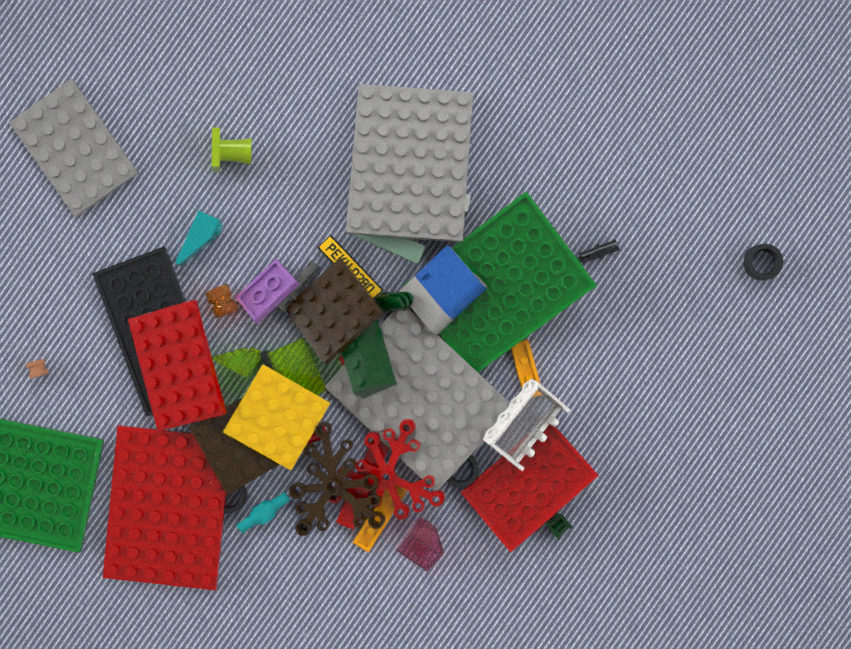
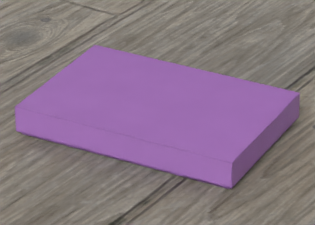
(267, 291)

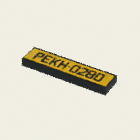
(333, 251)

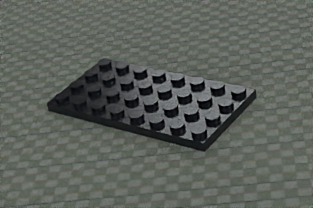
(133, 290)

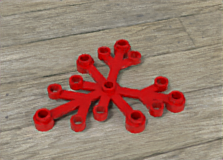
(415, 489)

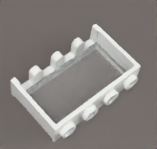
(524, 422)

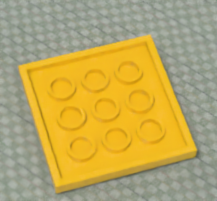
(276, 417)

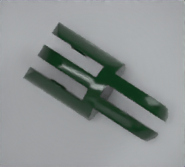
(394, 301)

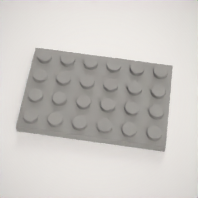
(74, 148)

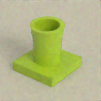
(229, 150)

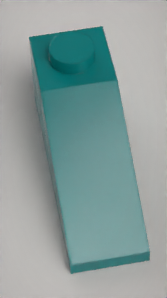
(202, 232)

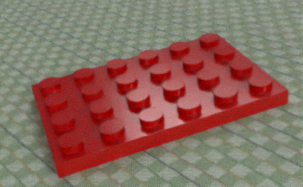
(177, 365)
(522, 501)

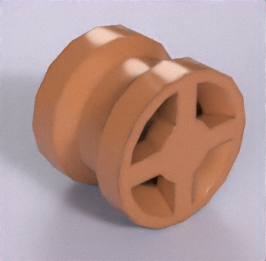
(37, 368)

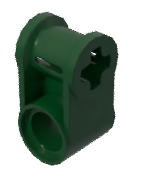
(558, 525)

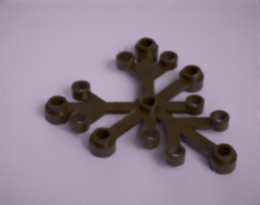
(329, 462)

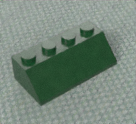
(369, 363)

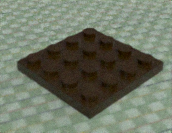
(334, 311)
(229, 458)

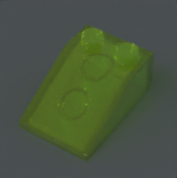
(298, 365)

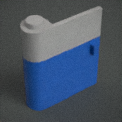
(443, 290)

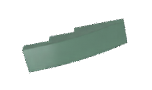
(399, 246)

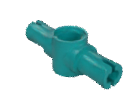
(263, 512)

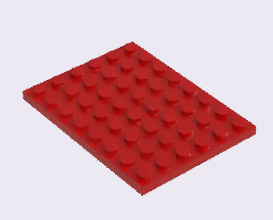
(163, 511)

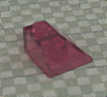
(422, 544)

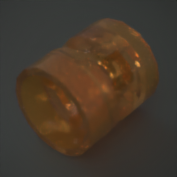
(221, 301)

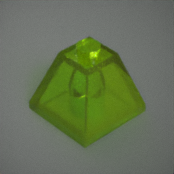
(242, 361)

